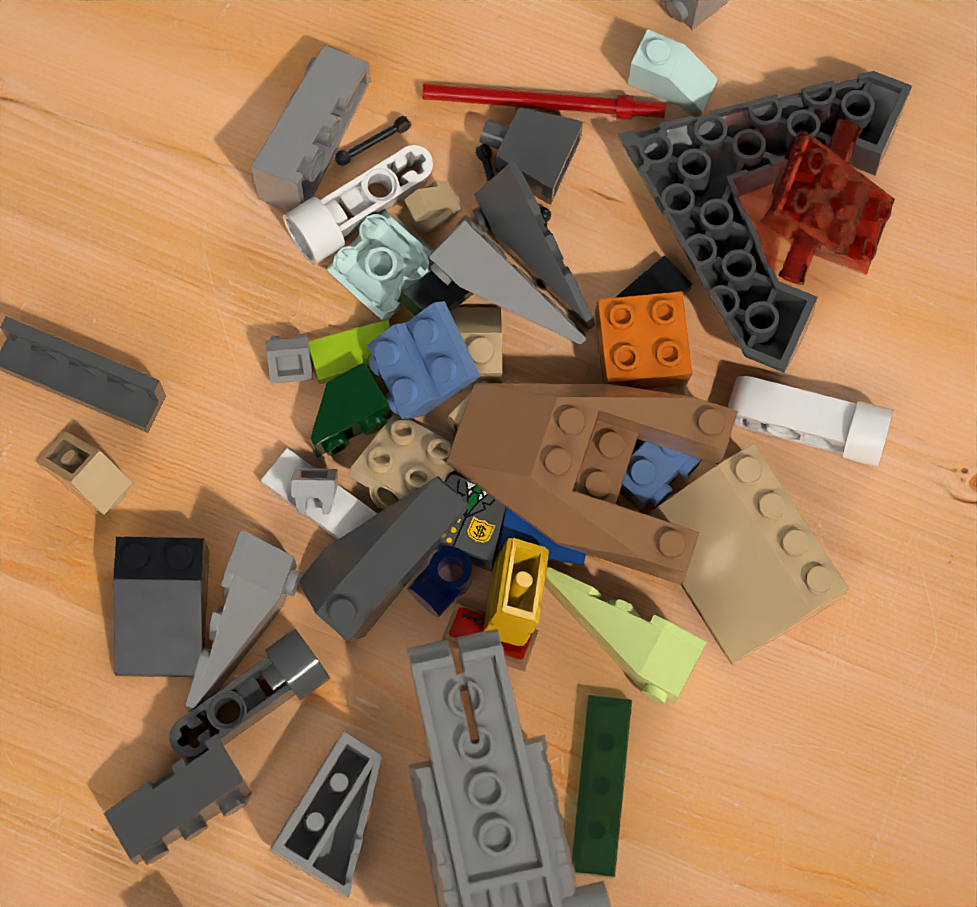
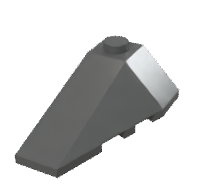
(518, 226)
(373, 563)

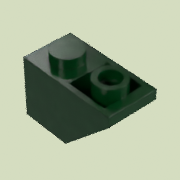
(348, 408)

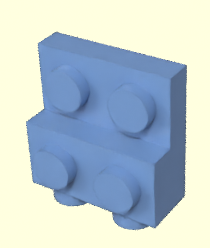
(422, 362)
(651, 473)

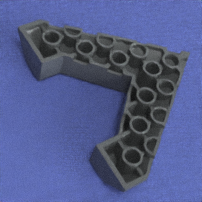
(708, 161)

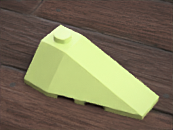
(649, 652)

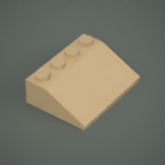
(754, 555)

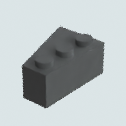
(178, 804)

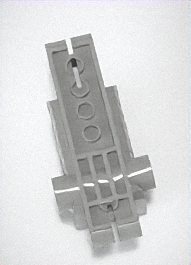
(488, 800)

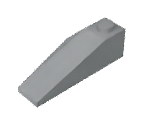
(482, 268)
(254, 592)

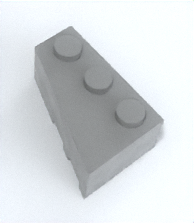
(331, 816)

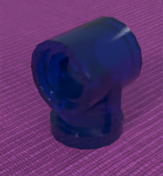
(432, 590)

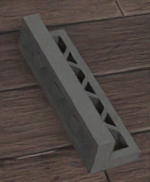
(80, 375)

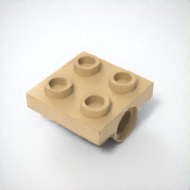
(401, 461)

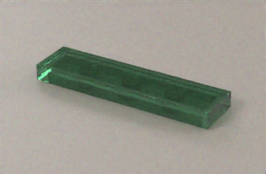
(601, 786)

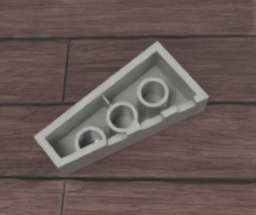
(310, 129)

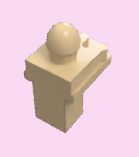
(432, 206)

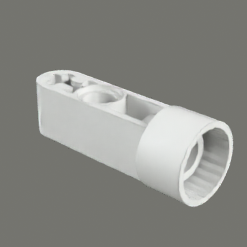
(321, 224)
(811, 419)

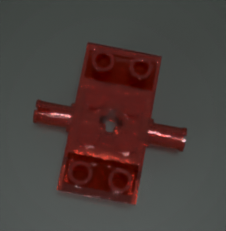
(826, 205)

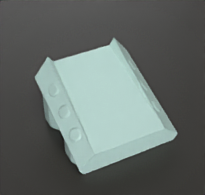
(382, 263)

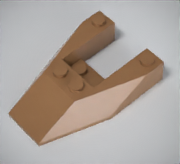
(563, 456)

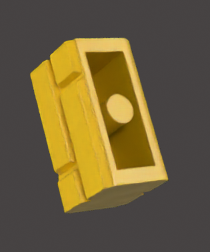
(516, 591)

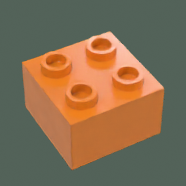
(643, 341)

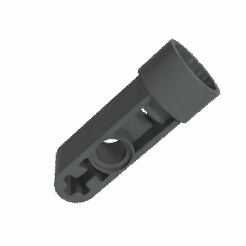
(288, 670)

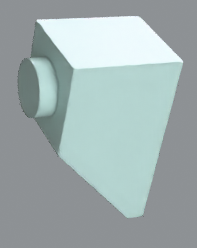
(671, 73)

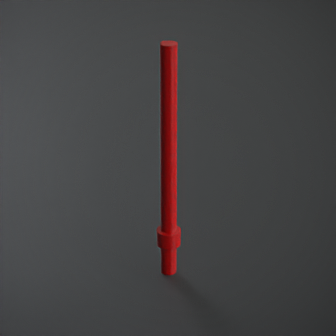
(623, 106)

